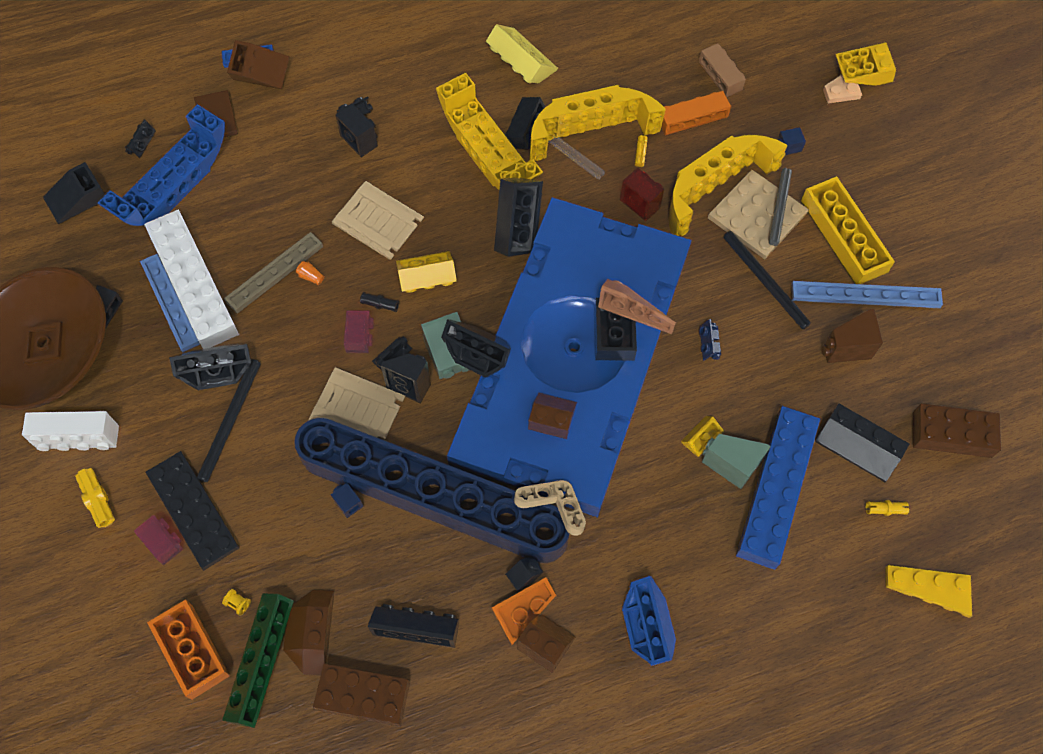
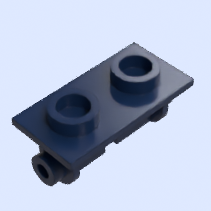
(708, 333)

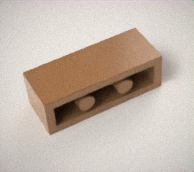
(722, 70)

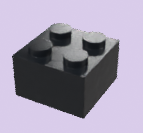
(357, 130)

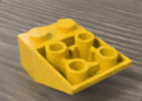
(867, 65)

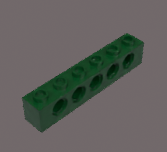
(258, 660)

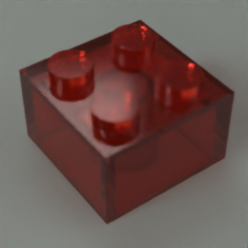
(641, 194)

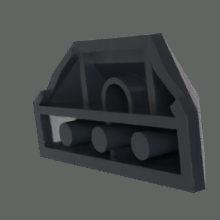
(475, 348)
(211, 366)

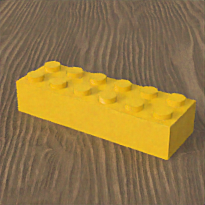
(847, 231)

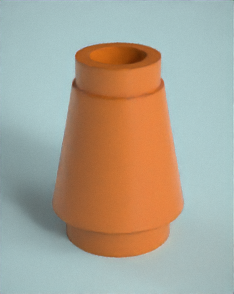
(308, 272)

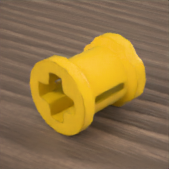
(236, 602)

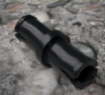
(379, 302)

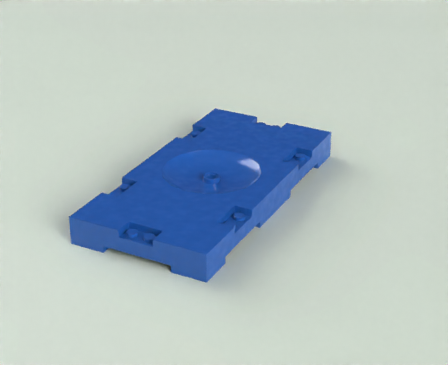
(541, 324)

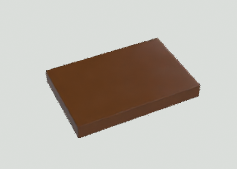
(219, 105)

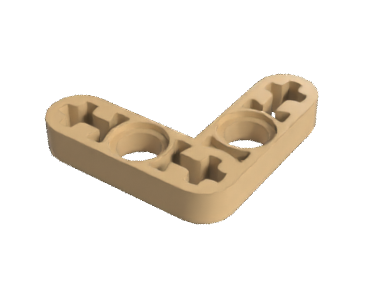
(555, 496)

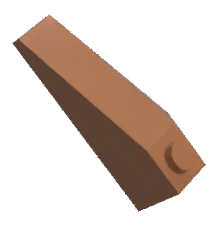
(627, 303)

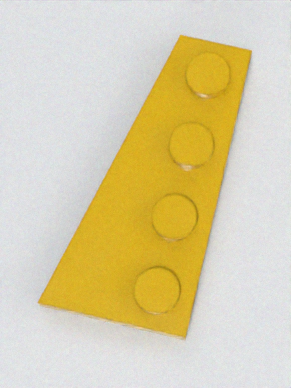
(941, 588)

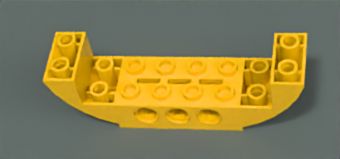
(594, 111)
(481, 135)
(715, 169)

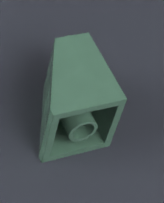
(437, 349)
(734, 457)

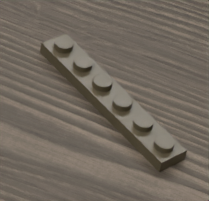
(273, 272)

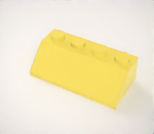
(520, 54)

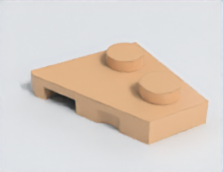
(840, 91)

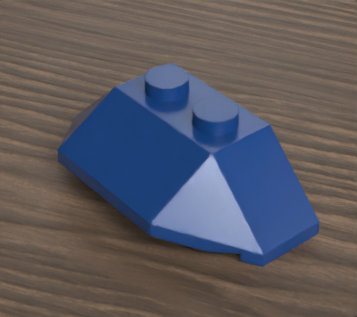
(649, 622)

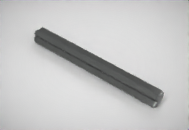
(780, 207)

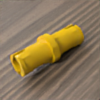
(887, 508)

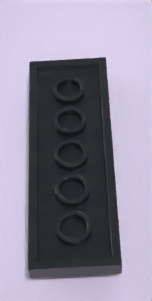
(192, 510)

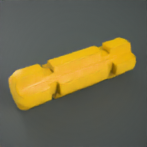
(641, 151)

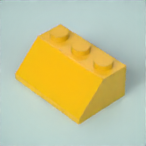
(426, 271)

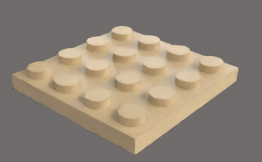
(750, 213)

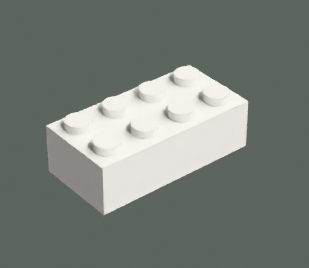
(70, 430)

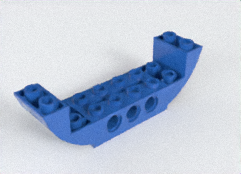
(173, 174)

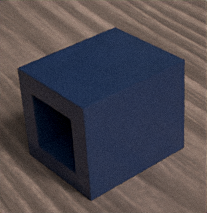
(794, 139)
(346, 500)

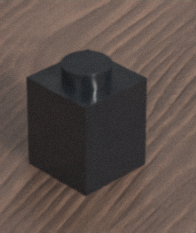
(524, 573)

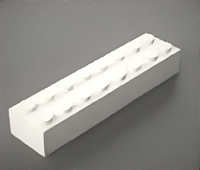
(191, 280)

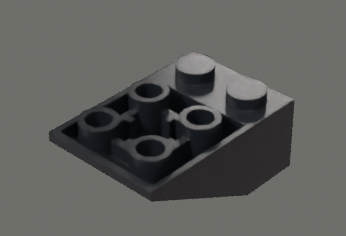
(73, 193)

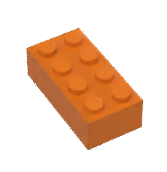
(188, 649)

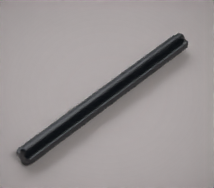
(767, 280)
(228, 421)

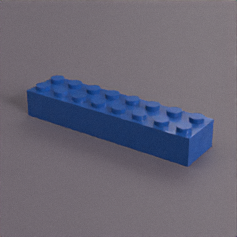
(778, 488)

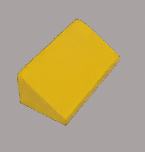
(701, 434)

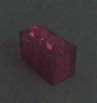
(357, 331)
(158, 539)

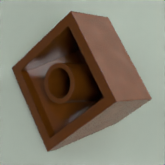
(552, 415)

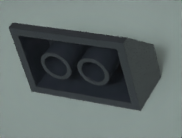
(407, 376)

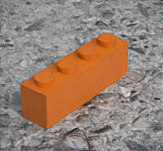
(695, 112)

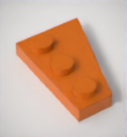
(522, 608)

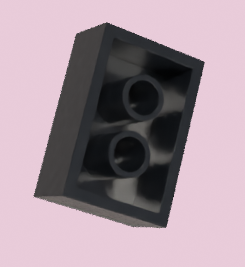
(614, 336)

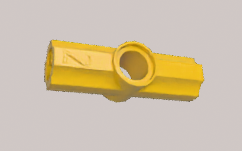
(94, 497)

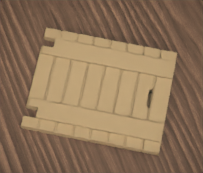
(377, 220)
(358, 404)

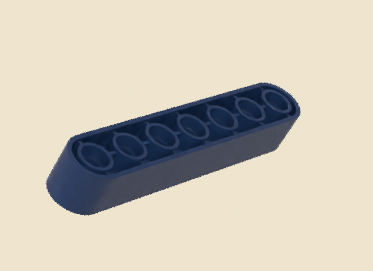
(421, 472)

